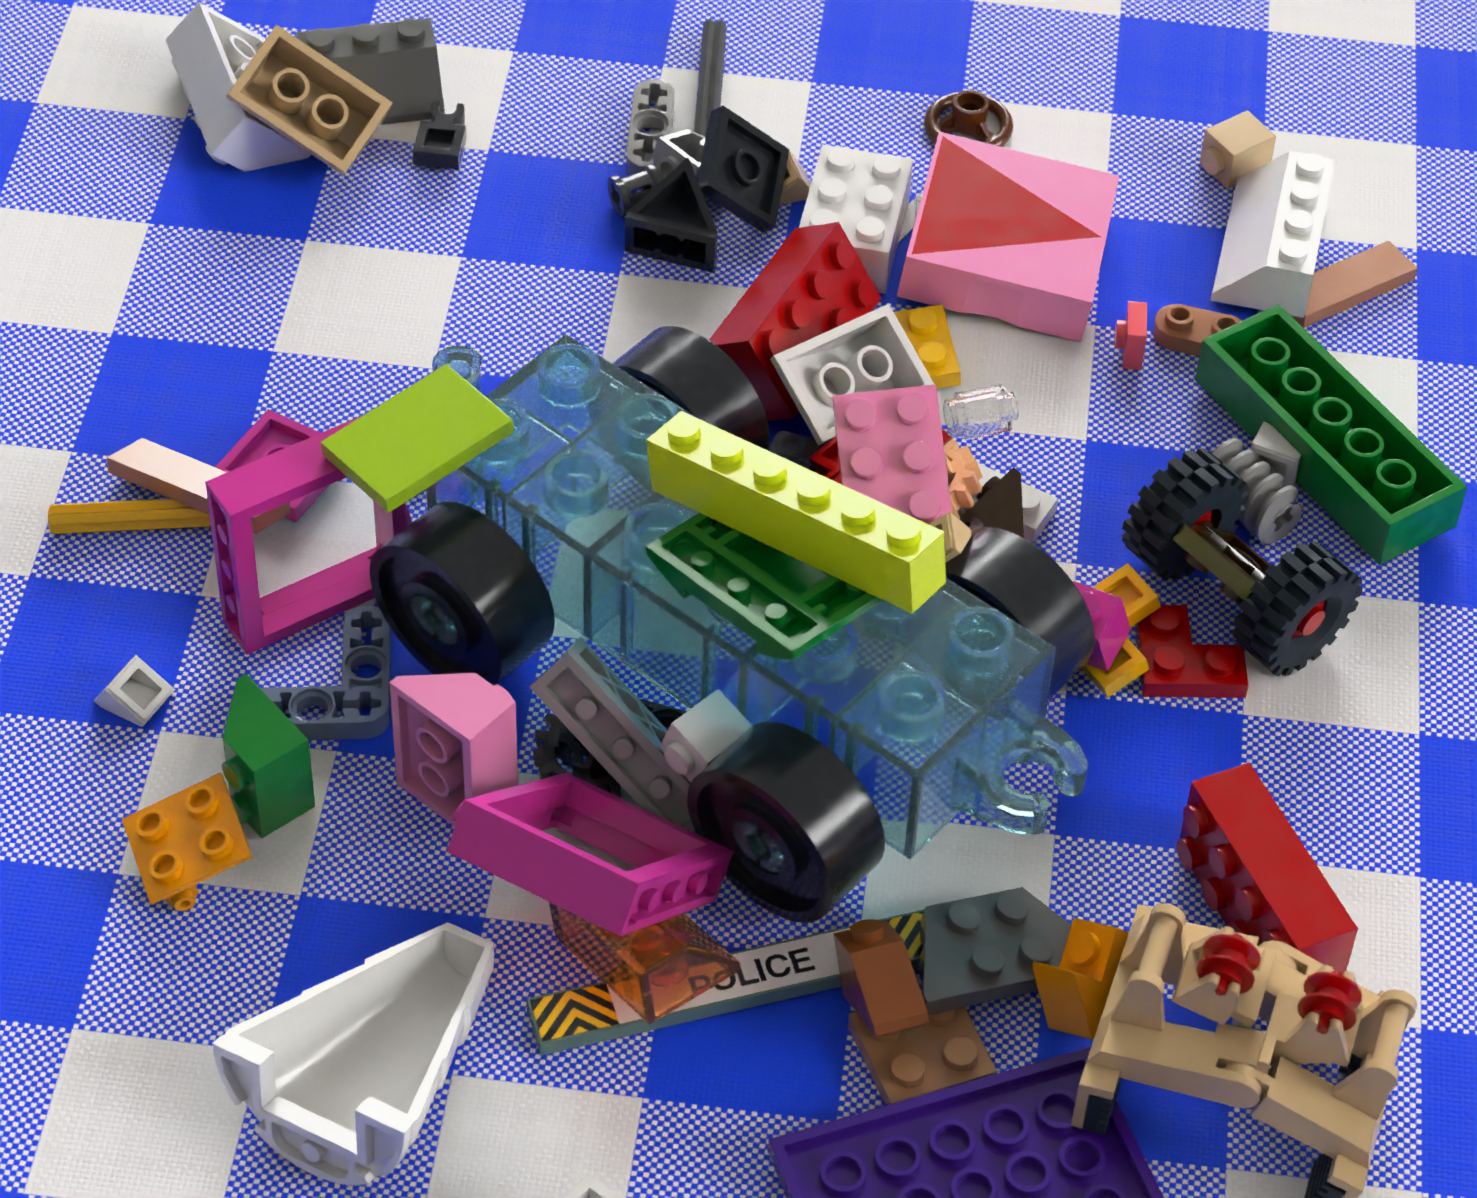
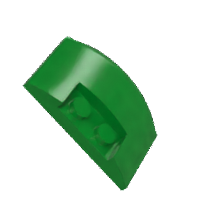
(756, 586)

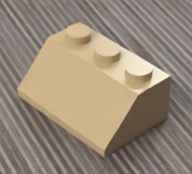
(310, 100)

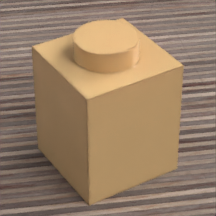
(1236, 148)

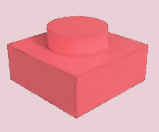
(1132, 335)

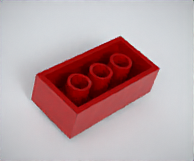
(799, 294)
(1259, 869)

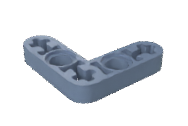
(355, 692)

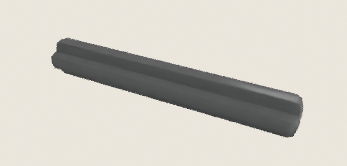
(710, 73)

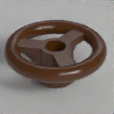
(969, 117)

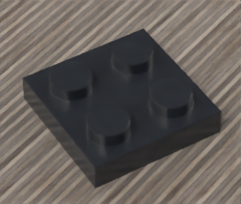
(742, 169)

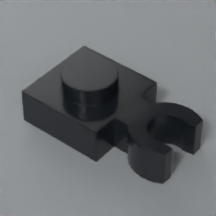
(441, 140)

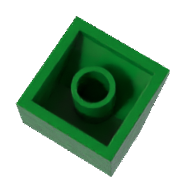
(265, 761)

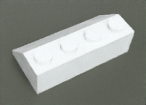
(210, 58)
(1274, 234)

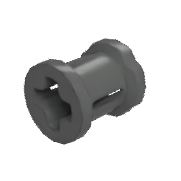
(620, 188)

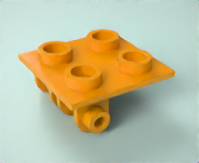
(186, 841)

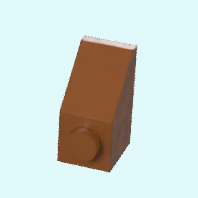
(879, 977)

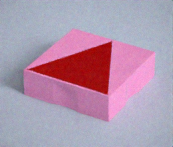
(1009, 236)

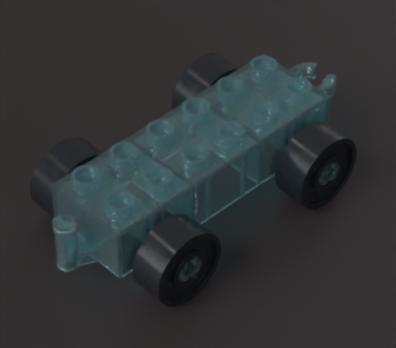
(848, 742)

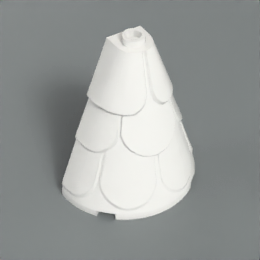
(359, 1057)

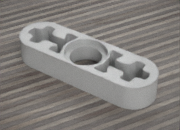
(644, 117)

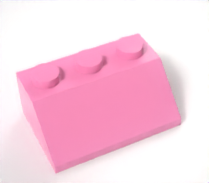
(452, 738)

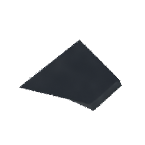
(674, 223)

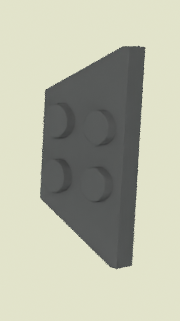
(986, 948)

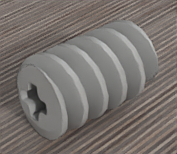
(1270, 505)

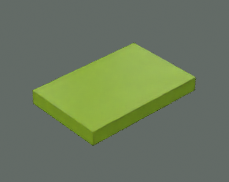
(417, 437)

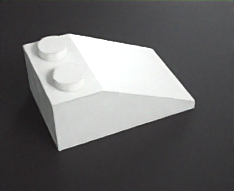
(849, 359)

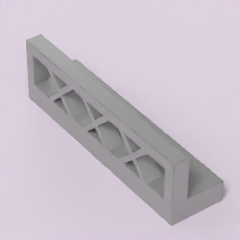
(614, 730)

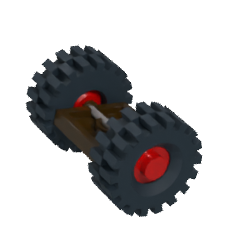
(1190, 525)

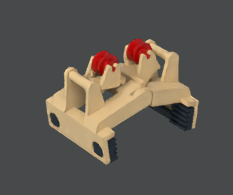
(1311, 1020)

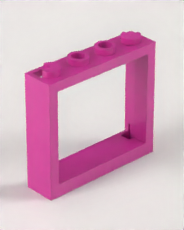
(260, 488)
(507, 839)

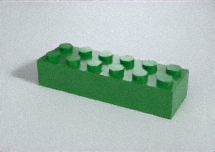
(1351, 447)

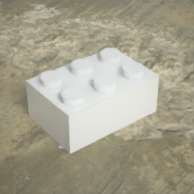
(867, 198)

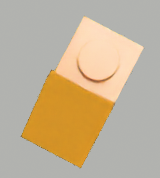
(1079, 988)

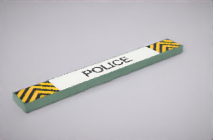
(766, 976)

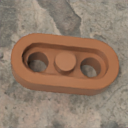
(1184, 327)

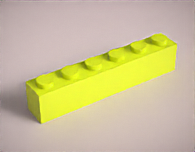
(797, 511)

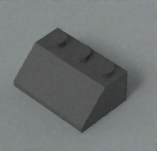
(390, 58)

